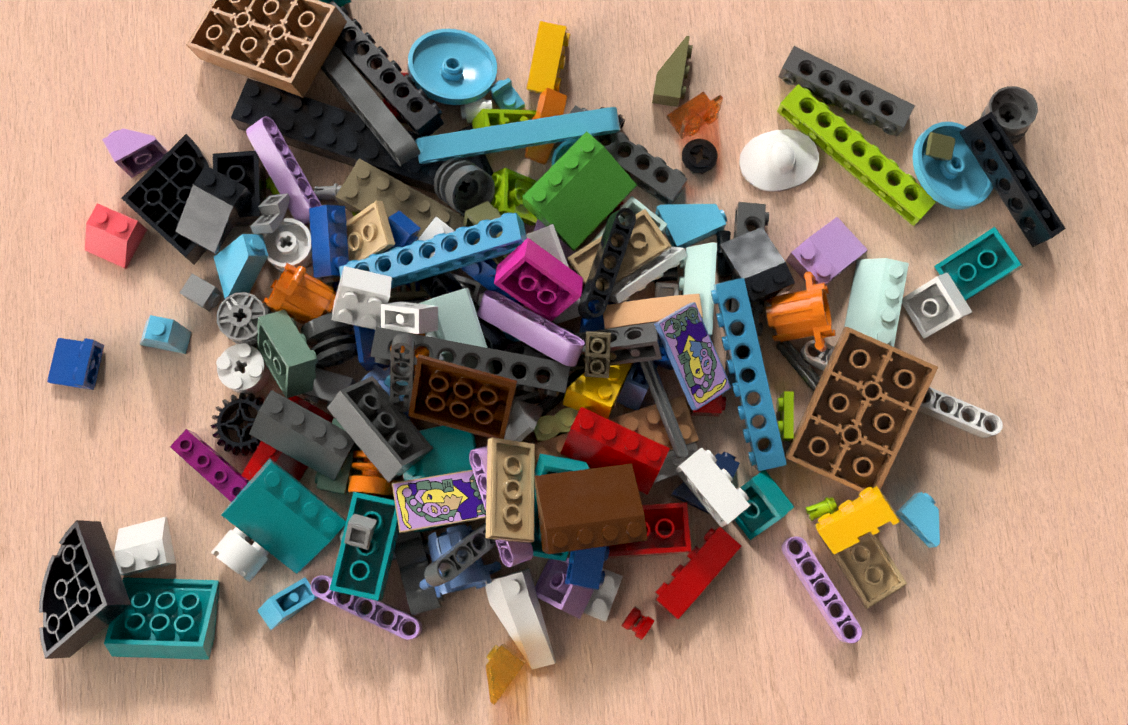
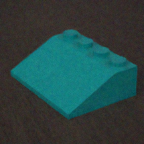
(448, 455)
(284, 516)
(165, 619)

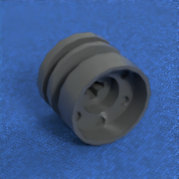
(1014, 111)
(463, 184)
(330, 341)

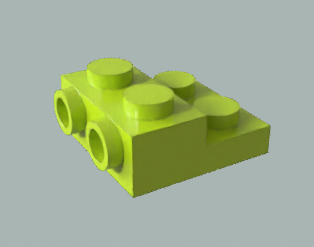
(509, 191)

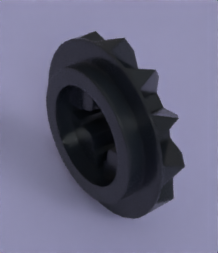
(693, 148)

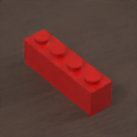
(698, 572)

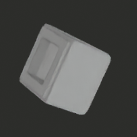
(360, 531)

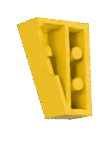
(548, 57)
(597, 393)
(856, 519)

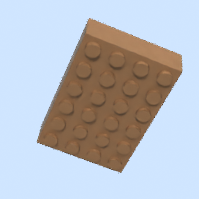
(269, 39)
(860, 411)

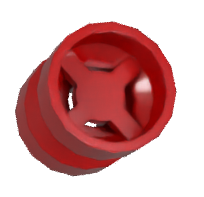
(641, 627)

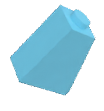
(691, 222)
(241, 263)
(165, 335)

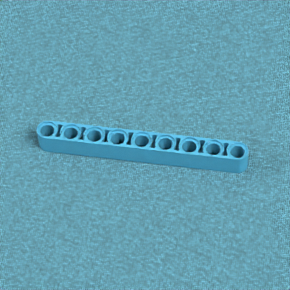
(517, 135)

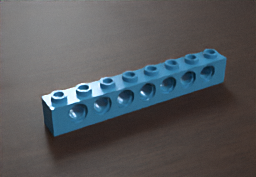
(442, 244)
(773, 455)

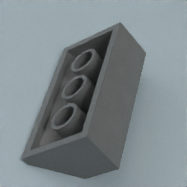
(377, 429)
(302, 435)

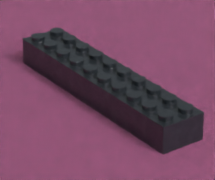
(326, 132)

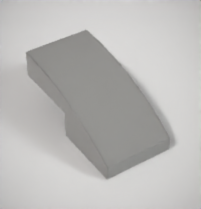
(272, 212)

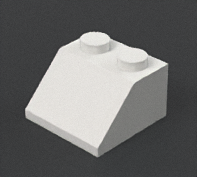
(935, 305)
(144, 547)

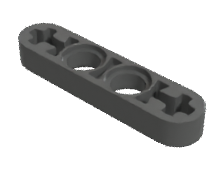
(398, 373)

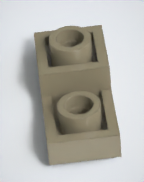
(597, 354)

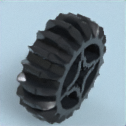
(223, 423)

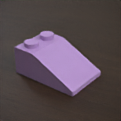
(827, 252)

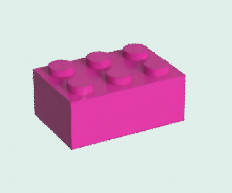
(538, 280)

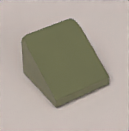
(940, 146)

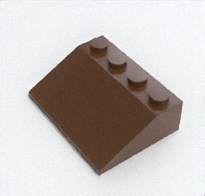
(462, 397)
(589, 509)

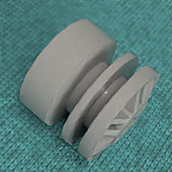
(236, 307)

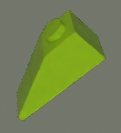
(495, 117)

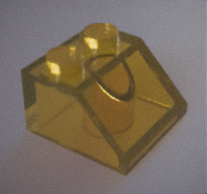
(502, 669)

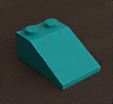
(980, 264)

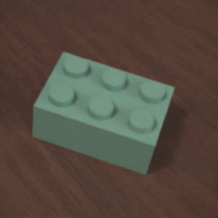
(286, 353)

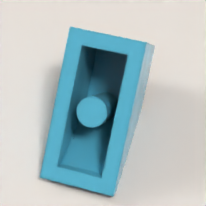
(922, 518)
(286, 603)

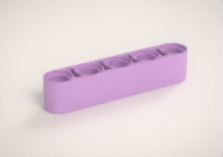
(283, 168)
(530, 328)
(510, 551)
(830, 597)
(375, 616)

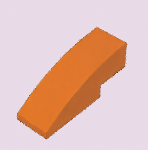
(550, 104)

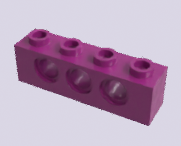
(209, 464)

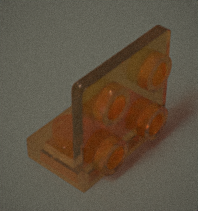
(694, 114)

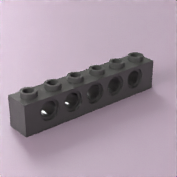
(857, 88)
(645, 179)

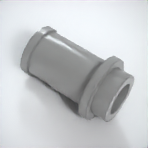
(327, 192)

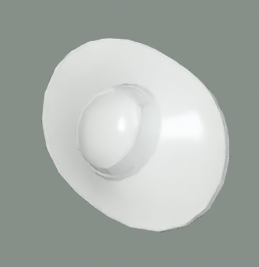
(779, 160)

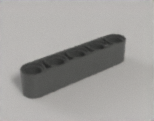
(466, 554)

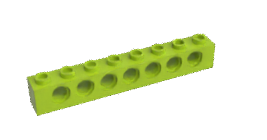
(858, 166)

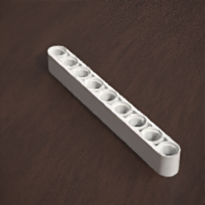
(933, 399)

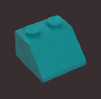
(766, 506)

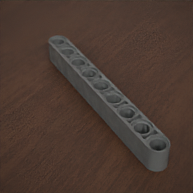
(369, 107)

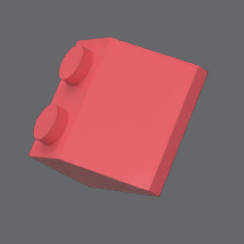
(113, 235)

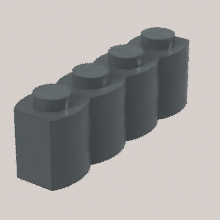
(412, 560)

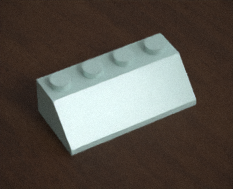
(699, 277)
(877, 298)
(458, 323)

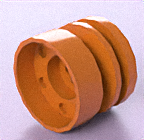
(371, 480)

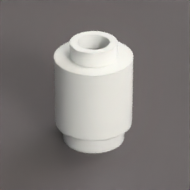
(470, 110)

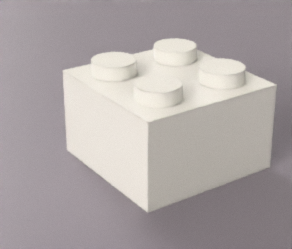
(361, 297)

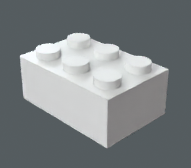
(713, 487)

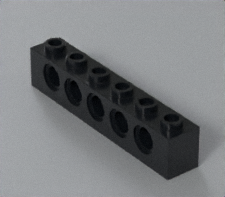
(1012, 180)

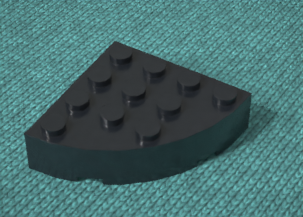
(164, 192)
(79, 591)

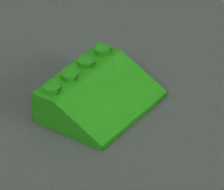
(579, 191)

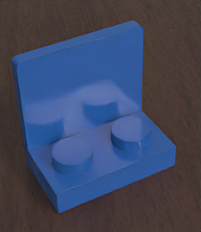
(76, 363)

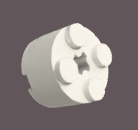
(231, 364)
(240, 555)

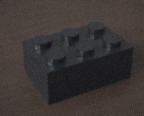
(249, 171)

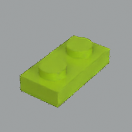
(785, 406)

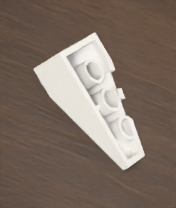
(519, 611)

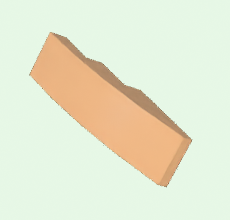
(646, 310)

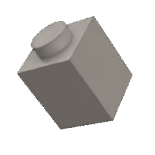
(201, 292)

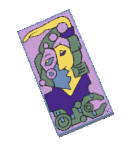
(693, 356)

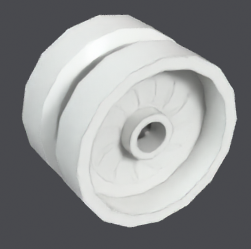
(289, 244)

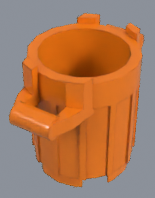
(300, 295)
(802, 314)

